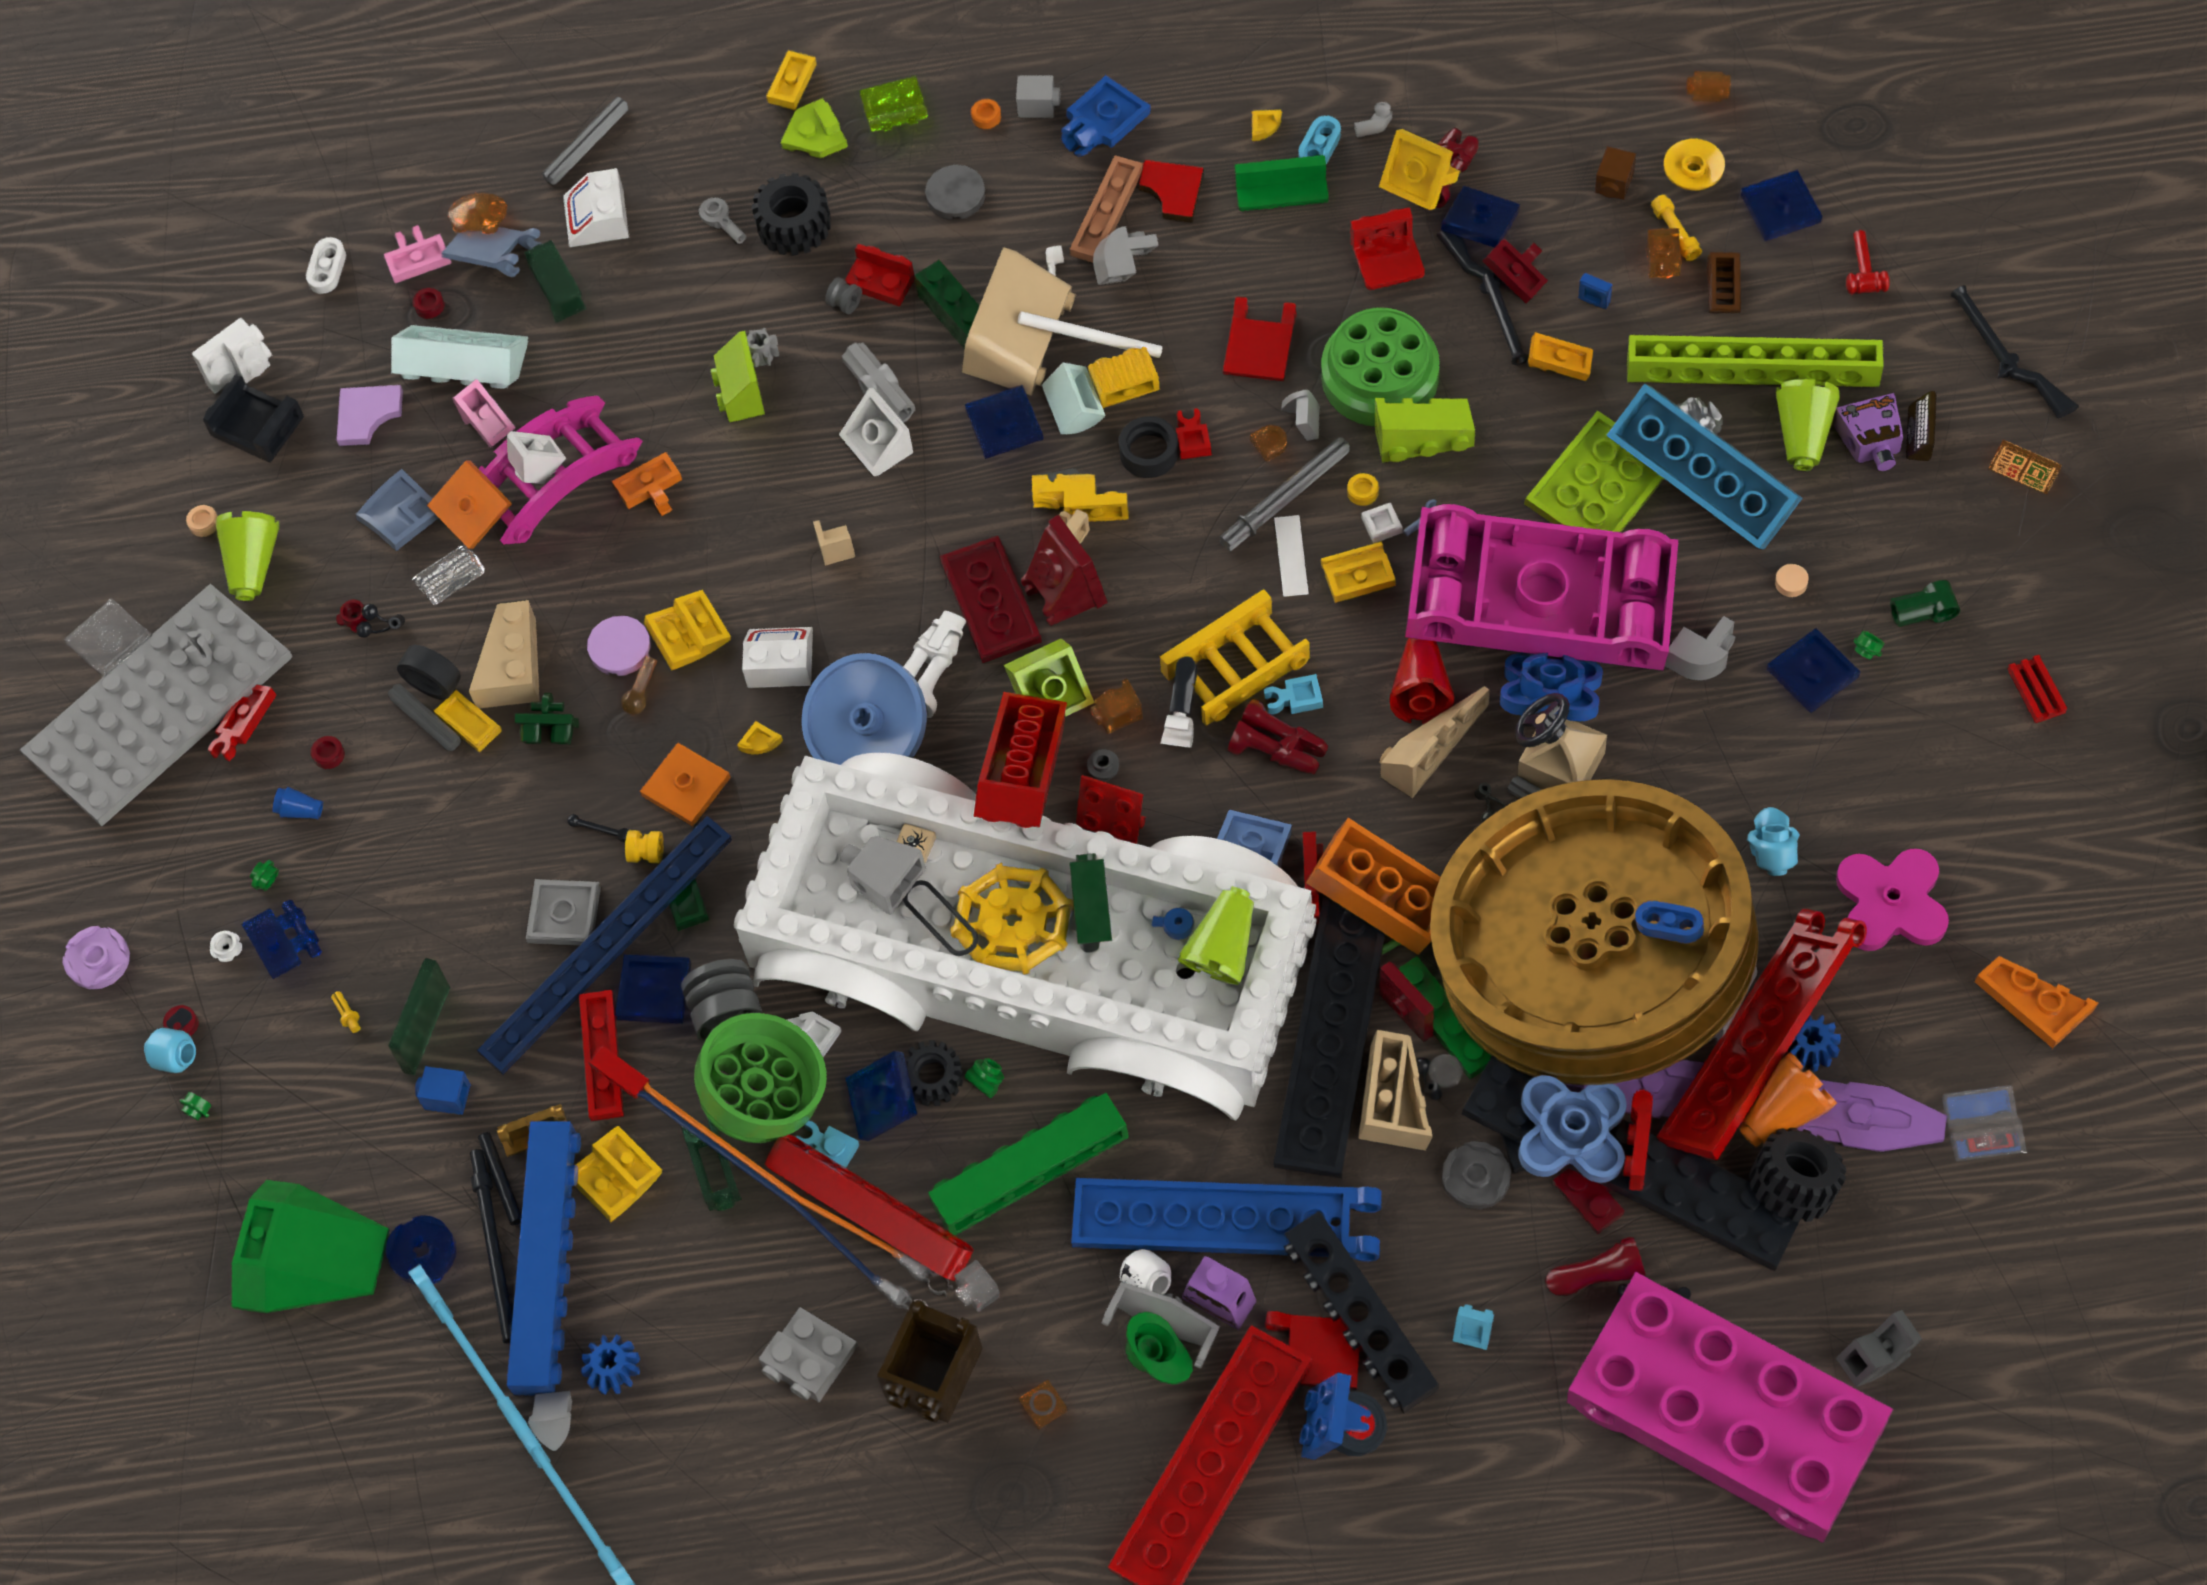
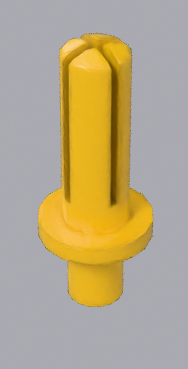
(349, 1017)

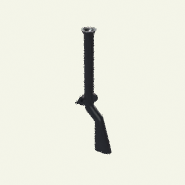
(1457, 248)
(2054, 397)

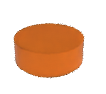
(986, 114)

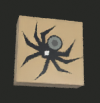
(917, 838)

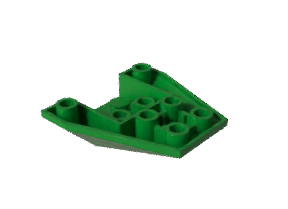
(303, 1251)

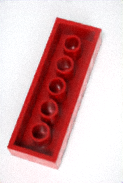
(1020, 760)

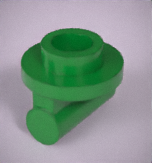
(985, 1076)

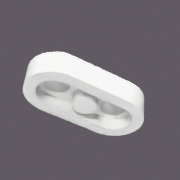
(325, 268)

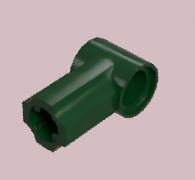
(1934, 602)

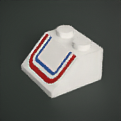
(596, 209)
(778, 657)

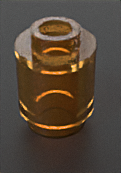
(1708, 86)

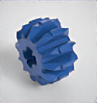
(1823, 1048)
(607, 1377)

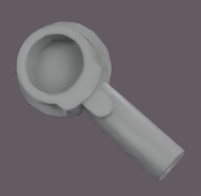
(715, 214)

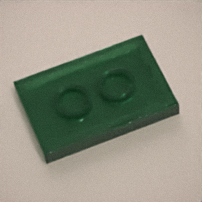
(419, 1016)

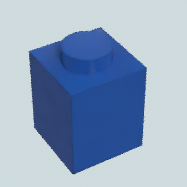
(443, 1090)

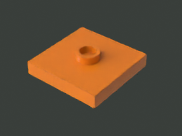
(469, 504)
(685, 784)

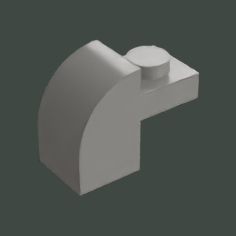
(1115, 253)
(1701, 657)

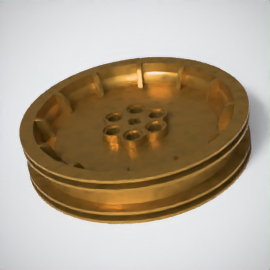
(1629, 1005)

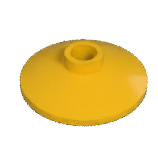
(1696, 155)

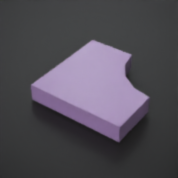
(364, 410)

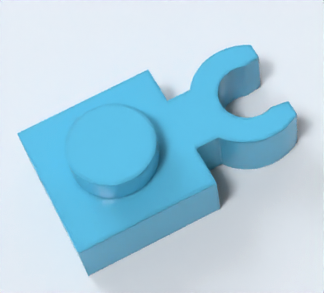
(1299, 693)
(831, 1143)

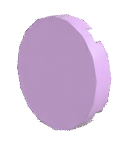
(618, 645)
(96, 957)

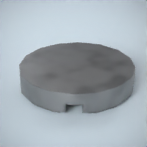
(955, 192)
(1476, 1175)

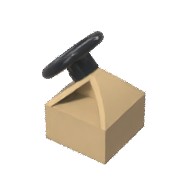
(1559, 748)

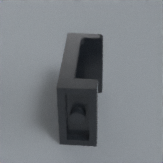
(252, 419)

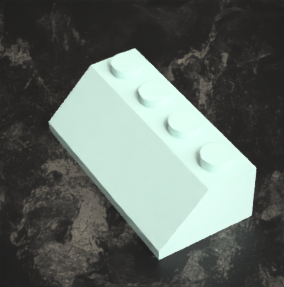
(458, 355)

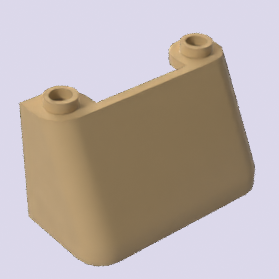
(997, 344)

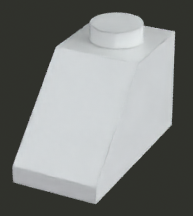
(533, 456)

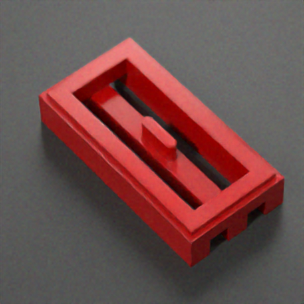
(2044, 676)

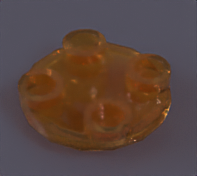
(477, 213)

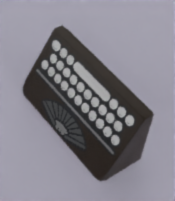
(1921, 427)

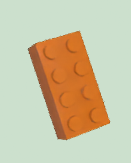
(1378, 884)

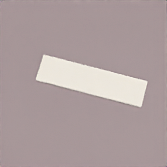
(1291, 556)

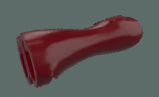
(1615, 1264)

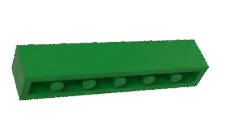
(1028, 1163)

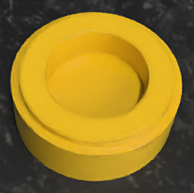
(1362, 489)

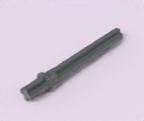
(1273, 503)

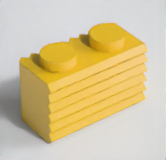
(1124, 376)

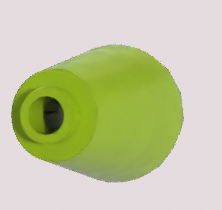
(1806, 419)
(246, 551)
(1221, 938)

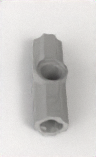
(877, 376)

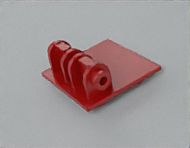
(1110, 809)

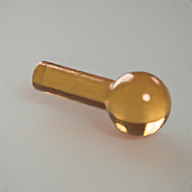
(633, 700)

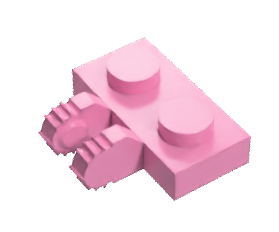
(417, 257)

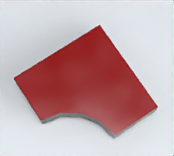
(1174, 186)

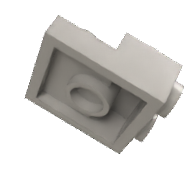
(807, 1355)

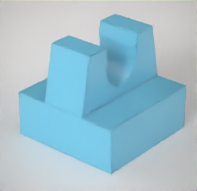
(1473, 1327)

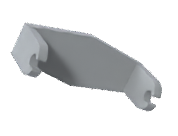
(1184, 1321)

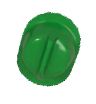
(1157, 1349)

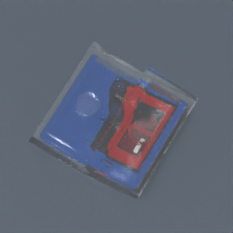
(1983, 1123)

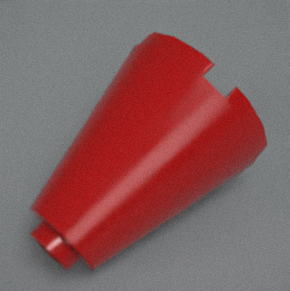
(1421, 683)

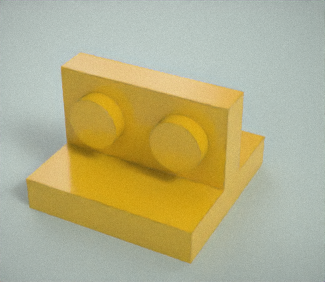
(1417, 169)

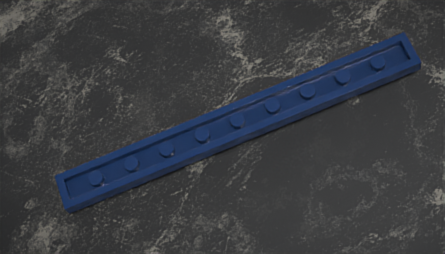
(604, 945)

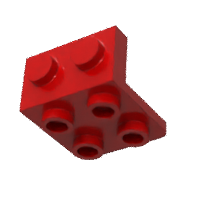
(1386, 249)

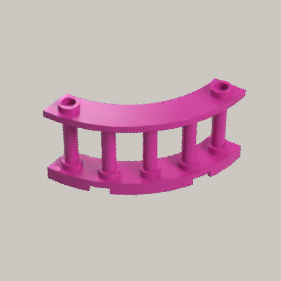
(578, 415)

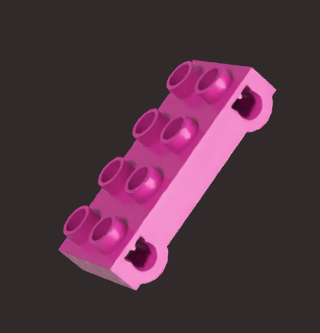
(1542, 587)
(1729, 1407)

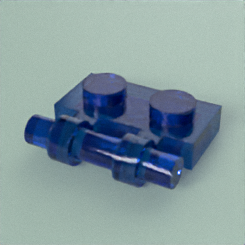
(273, 945)

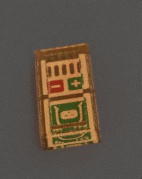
(2025, 467)

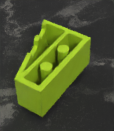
(1422, 429)

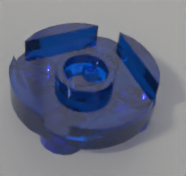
(413, 1234)

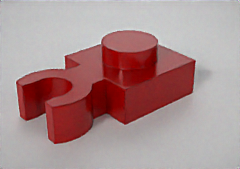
(1192, 437)

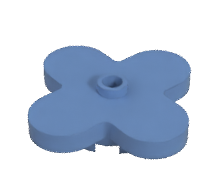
(1555, 1145)

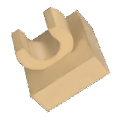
(1077, 523)

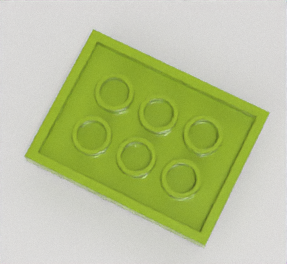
(1594, 482)

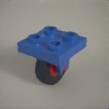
(1341, 1420)

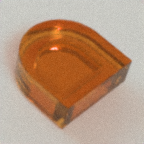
(1269, 441)

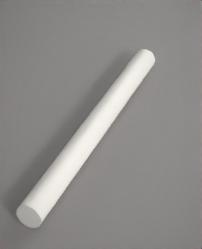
(1086, 333)

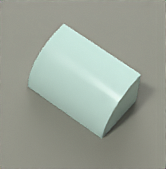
(1073, 399)

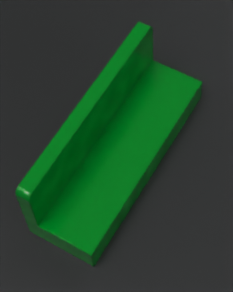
(1281, 183)

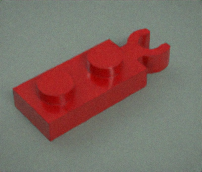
(241, 721)
(1312, 854)

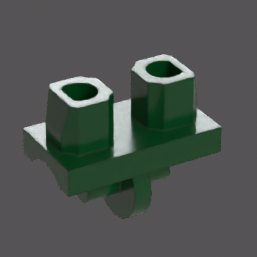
(561, 724)

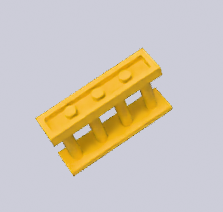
(1231, 629)

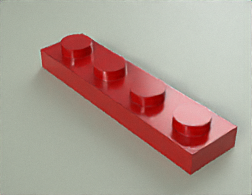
(600, 1030)

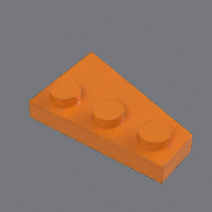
(2039, 1005)

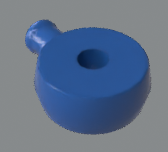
(1170, 921)

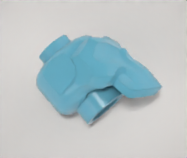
(1774, 842)

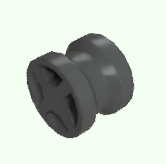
(843, 295)

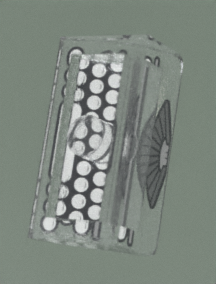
(449, 574)

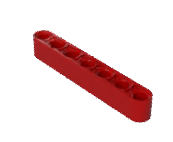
(869, 1206)

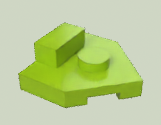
(814, 131)

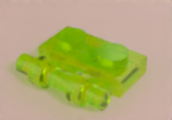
(893, 98)

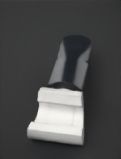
(1178, 727)

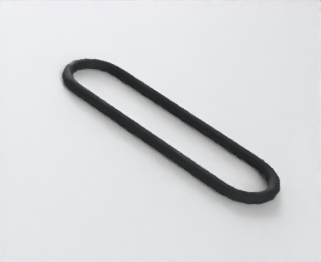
(955, 913)

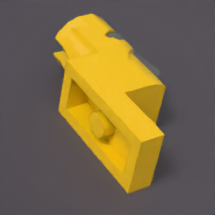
(1079, 492)

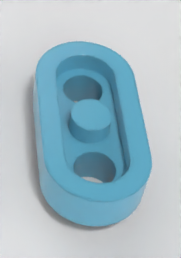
(1316, 143)

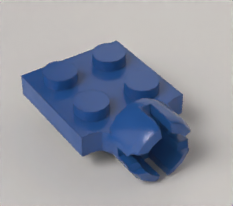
(1102, 117)

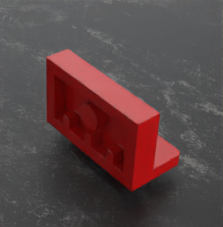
(881, 274)

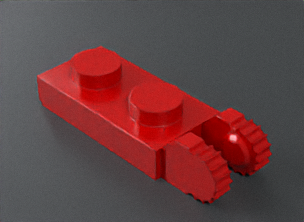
(1639, 1137)

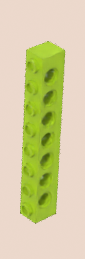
(1754, 360)

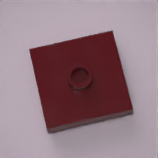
(1406, 1001)

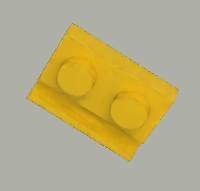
(1358, 572)

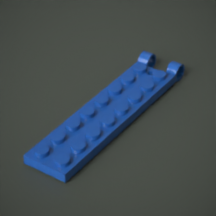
(1213, 1216)

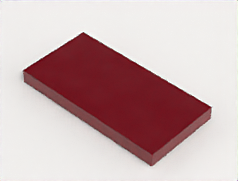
(990, 599)

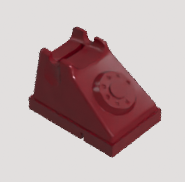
(1063, 575)

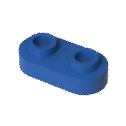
(1671, 921)

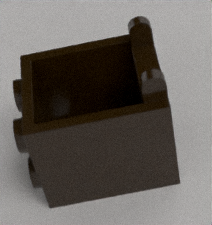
(929, 1362)

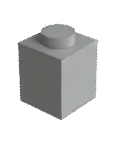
(1036, 96)

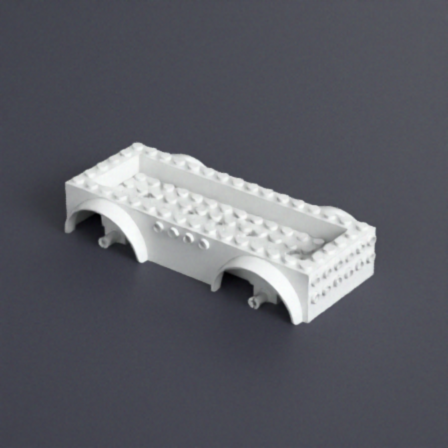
(1102, 1008)

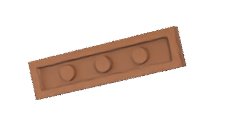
(1107, 206)

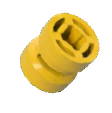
(648, 847)

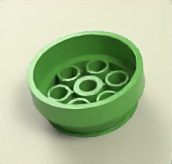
(1385, 334)
(776, 1048)

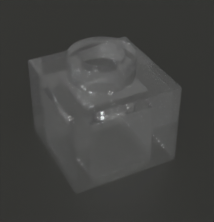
(976, 1287)

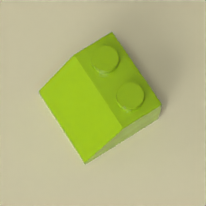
(737, 380)
(1051, 674)

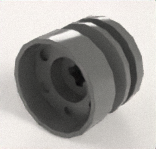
(718, 993)

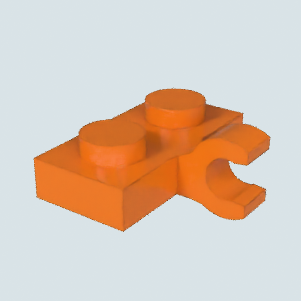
(649, 482)

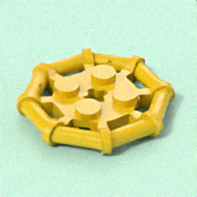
(1018, 901)

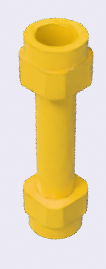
(1664, 209)

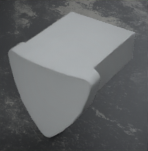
(1307, 412)
(551, 1418)

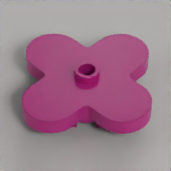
(1904, 881)

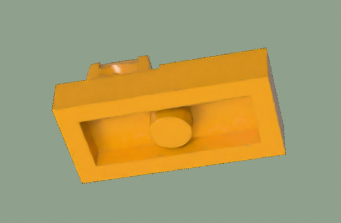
(1560, 356)

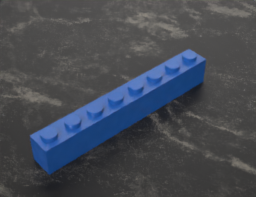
(542, 1258)

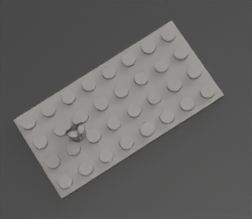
(155, 704)

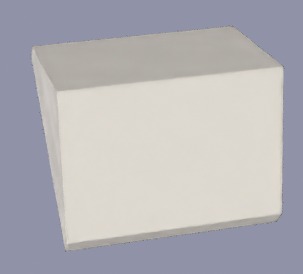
(876, 434)

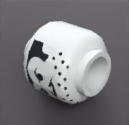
(1146, 1271)

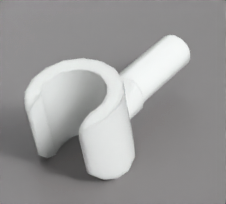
(1054, 256)

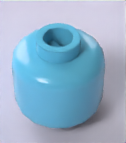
(169, 1050)

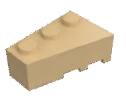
(508, 659)
(1392, 1095)

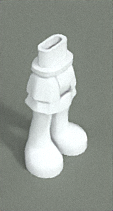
(936, 648)

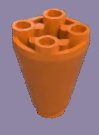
(1786, 1102)

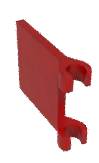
(1258, 346)
(1320, 1340)

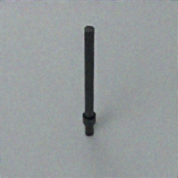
(482, 1184)

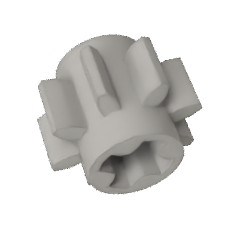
(762, 347)

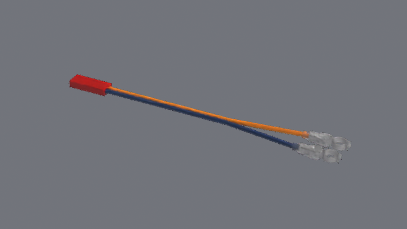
(634, 1083)

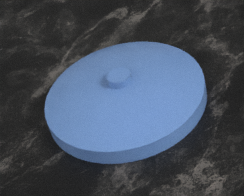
(863, 708)

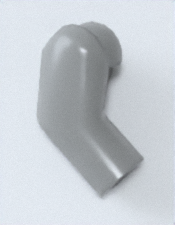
(1377, 123)

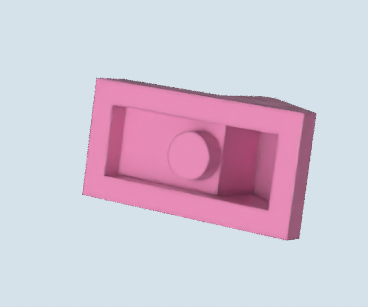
(483, 413)

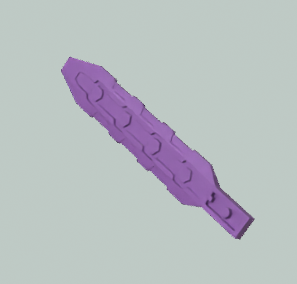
(1862, 1119)

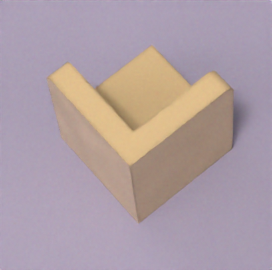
(834, 543)

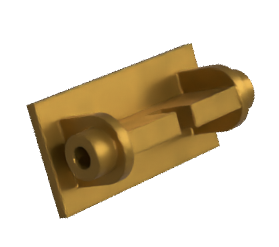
(516, 1133)

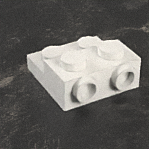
(232, 352)

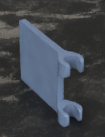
(491, 249)

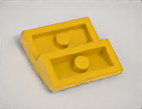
(687, 630)
(615, 1173)

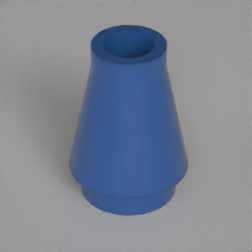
(294, 804)

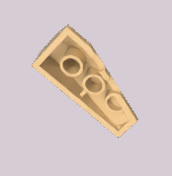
(1424, 749)

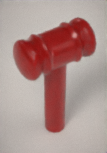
(1866, 280)

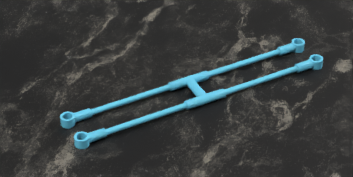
(519, 1425)

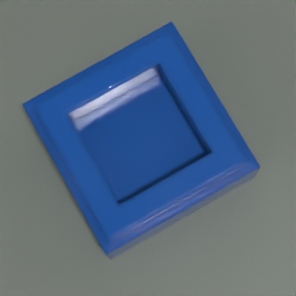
(1595, 291)

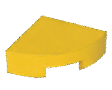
(1265, 123)
(759, 740)

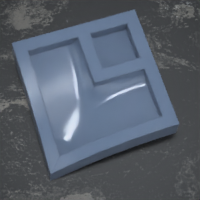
(397, 510)

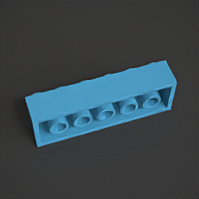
(1704, 466)

